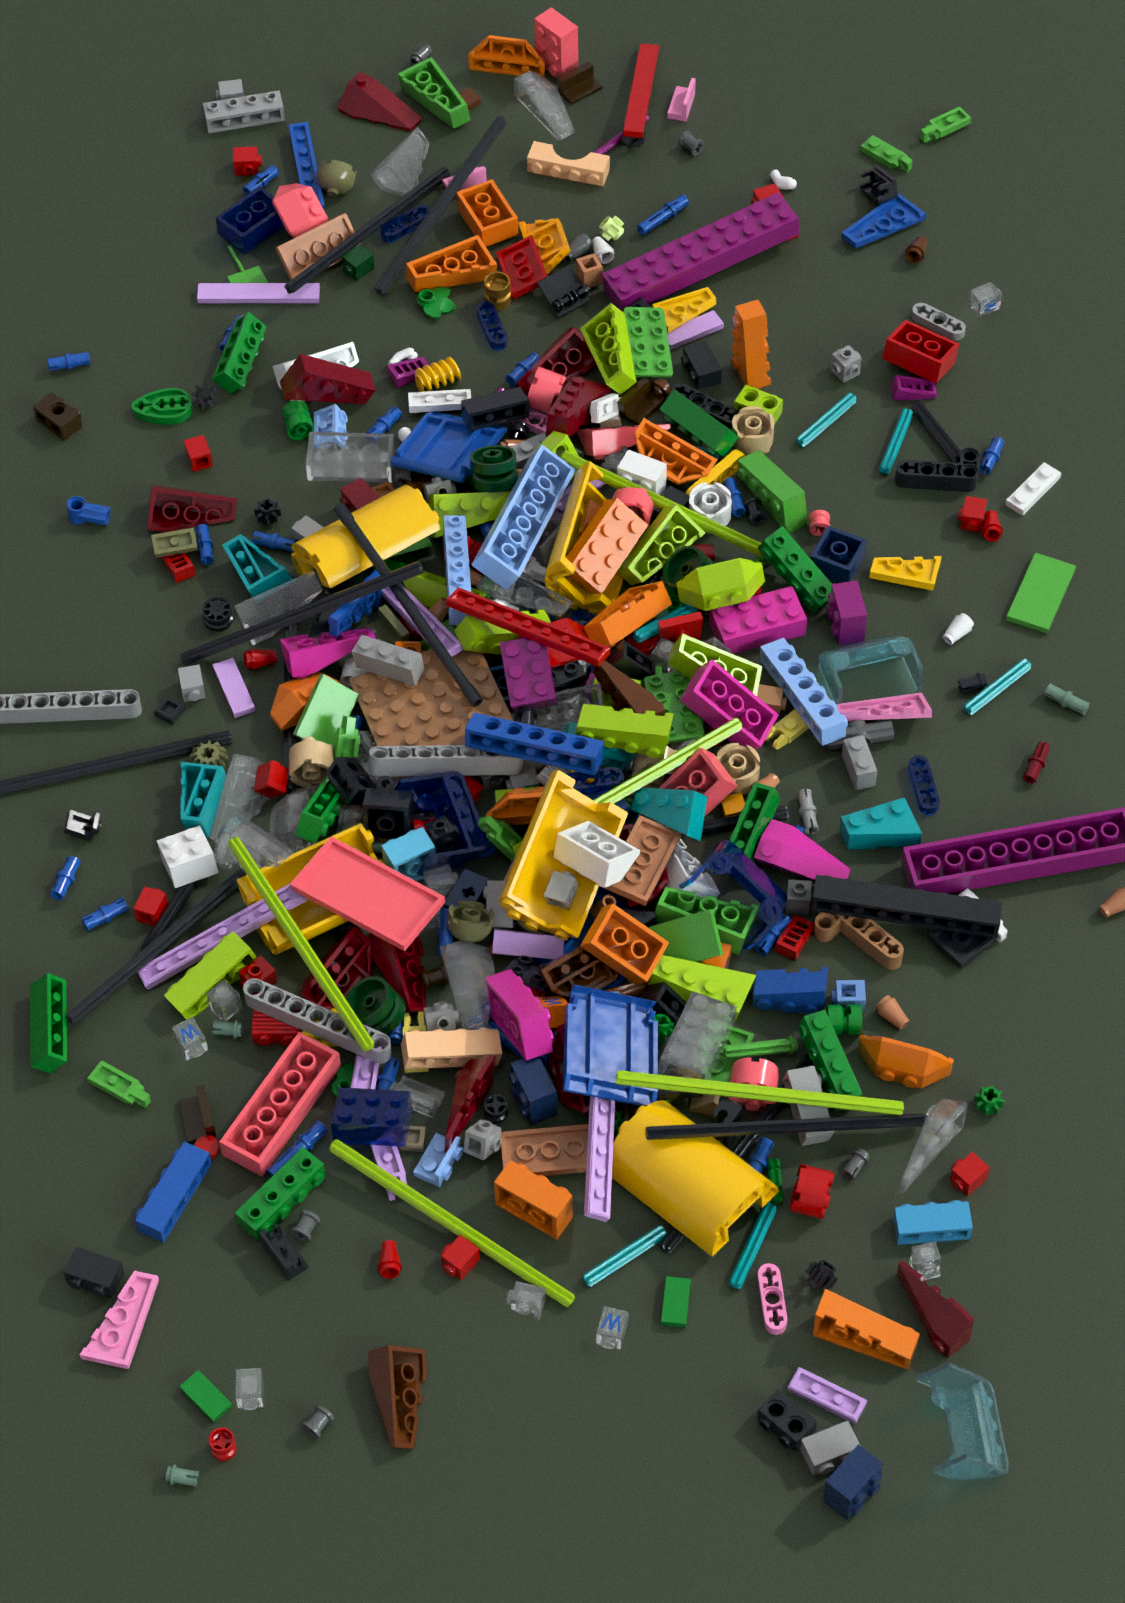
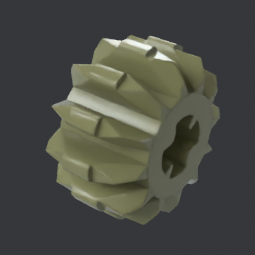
(209, 754)

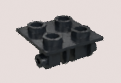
(564, 291)
(529, 972)

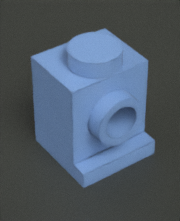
(849, 993)

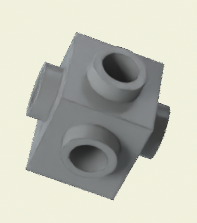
(846, 363)
(438, 483)
(440, 1011)
(482, 1139)

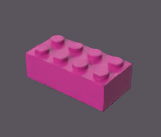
(759, 620)
(721, 697)
(519, 1014)

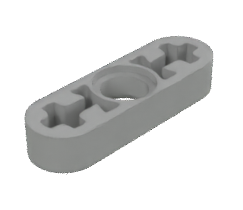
(951, 328)

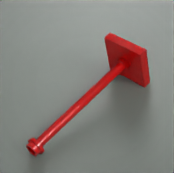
(687, 624)

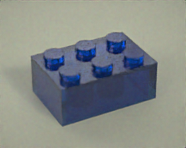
(249, 220)
(372, 1116)

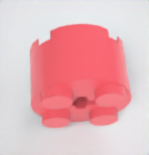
(545, 389)
(636, 500)
(754, 1073)

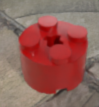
(811, 1191)

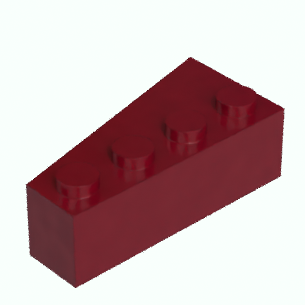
(326, 382)

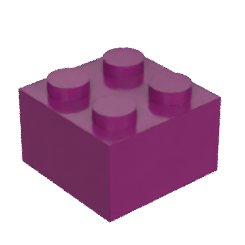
(847, 612)

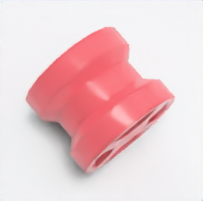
(818, 522)

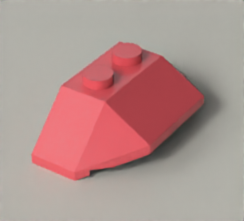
(298, 208)

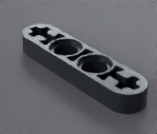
(708, 404)

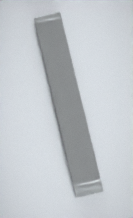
(69, 706)
(433, 759)
(308, 1013)

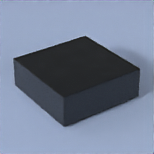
(169, 710)

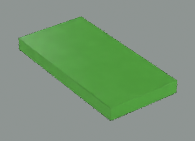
(1041, 593)

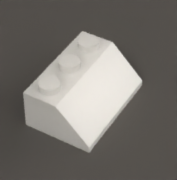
(595, 853)

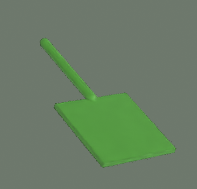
(251, 275)

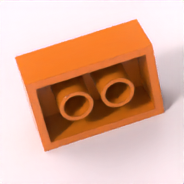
(487, 213)
(624, 944)
(533, 1199)

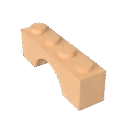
(589, 169)

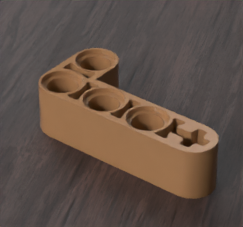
(886, 951)

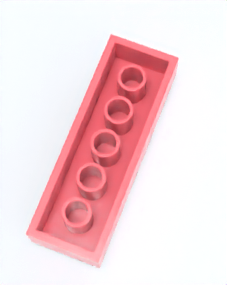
(280, 1104)

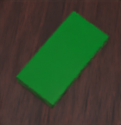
(675, 1301)
(205, 1396)

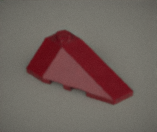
(371, 100)
(566, 356)
(402, 970)
(943, 1319)

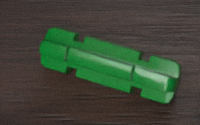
(775, 1176)

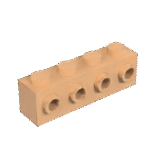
(449, 1048)

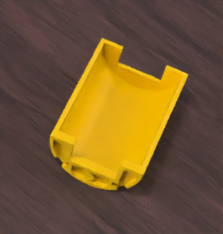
(389, 525)
(568, 534)
(523, 892)
(308, 916)
(686, 1180)

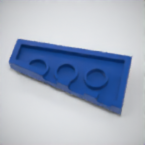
(883, 221)
(353, 610)

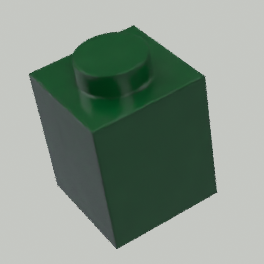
(358, 262)

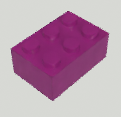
(528, 674)

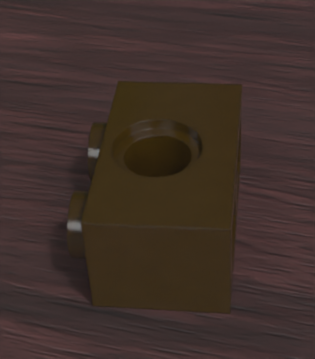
(58, 416)

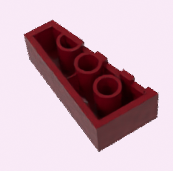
(573, 405)

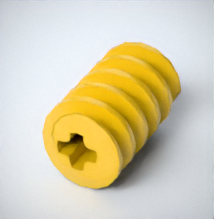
(437, 373)

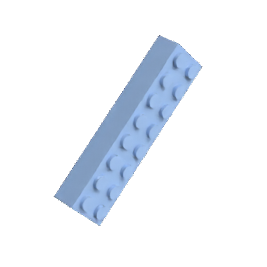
(523, 517)

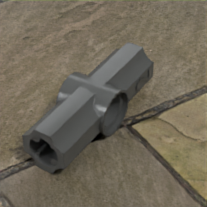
(872, 732)

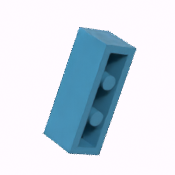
(932, 1222)

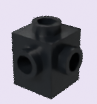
(443, 834)

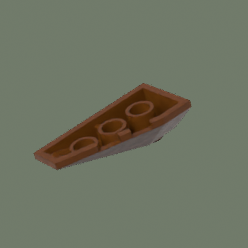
(625, 691)
(397, 1384)

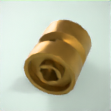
(497, 289)

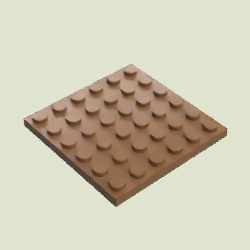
(433, 708)

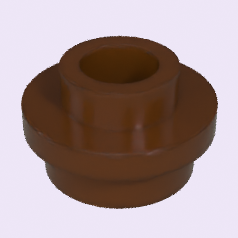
(661, 387)

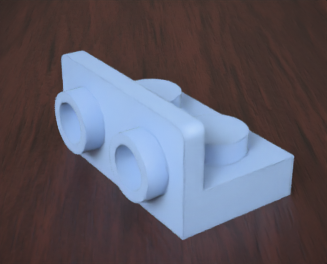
(330, 420)
(436, 1164)

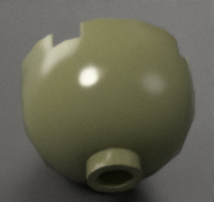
(335, 177)
(470, 921)

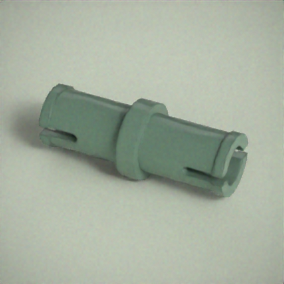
(1067, 699)

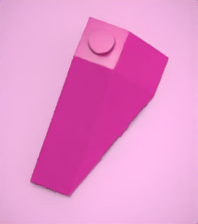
(795, 853)

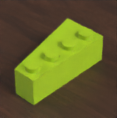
(610, 346)
(476, 507)
(665, 535)
(485, 637)
(690, 654)
(626, 730)
(220, 964)
(704, 979)

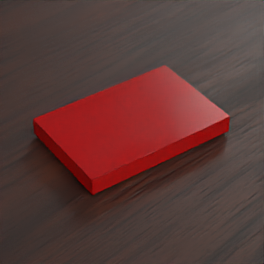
(523, 266)

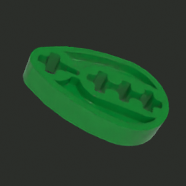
(168, 415)

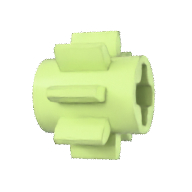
(611, 228)

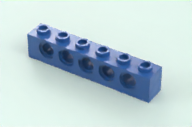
(534, 743)

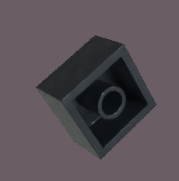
(387, 813)

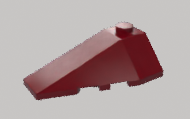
(181, 508)
(471, 1088)

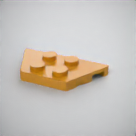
(549, 240)

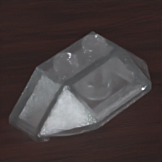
(286, 816)

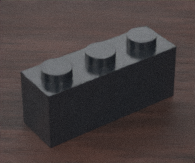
(495, 408)

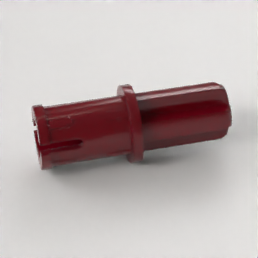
(1036, 762)

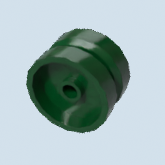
(493, 468)
(682, 563)
(377, 1004)

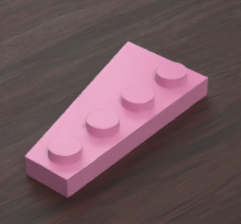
(887, 708)
(121, 1329)

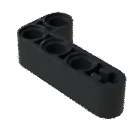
(940, 475)

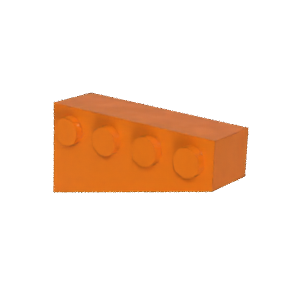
(451, 266)
(750, 344)
(628, 613)
(864, 1330)

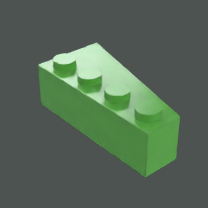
(435, 92)
(775, 489)
(732, 918)

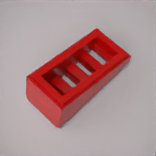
(182, 572)
(788, 950)

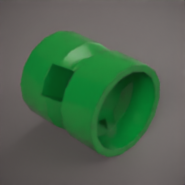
(297, 420)
(846, 1019)

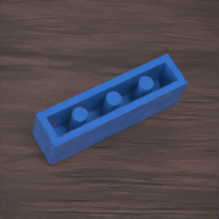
(173, 1191)

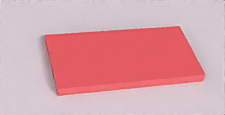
(367, 893)

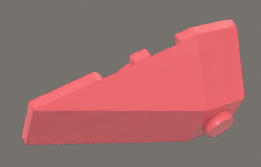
(605, 441)

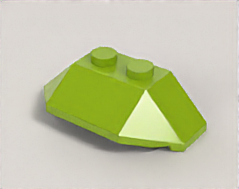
(721, 584)
(430, 587)

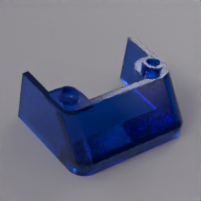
(448, 796)
(729, 858)

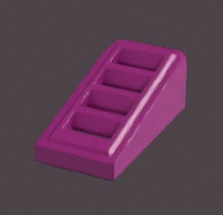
(398, 373)
(905, 388)

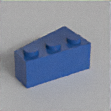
(790, 991)

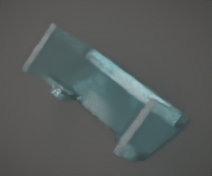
(865, 653)
(972, 1423)

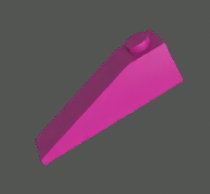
(310, 655)

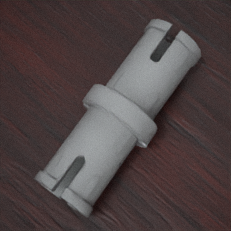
(807, 811)

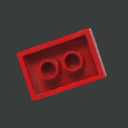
(920, 351)

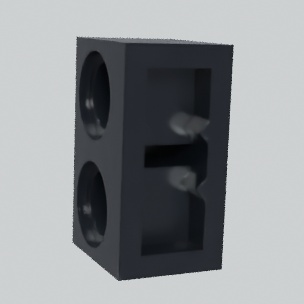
(568, 676)
(350, 779)
(791, 1417)

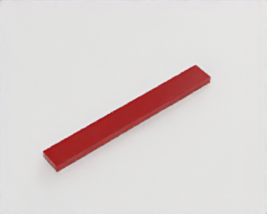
(641, 91)
(528, 627)

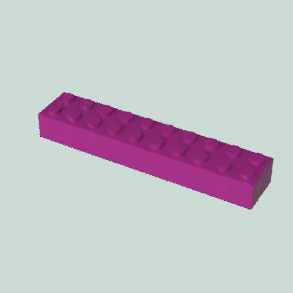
(702, 252)
(1016, 853)

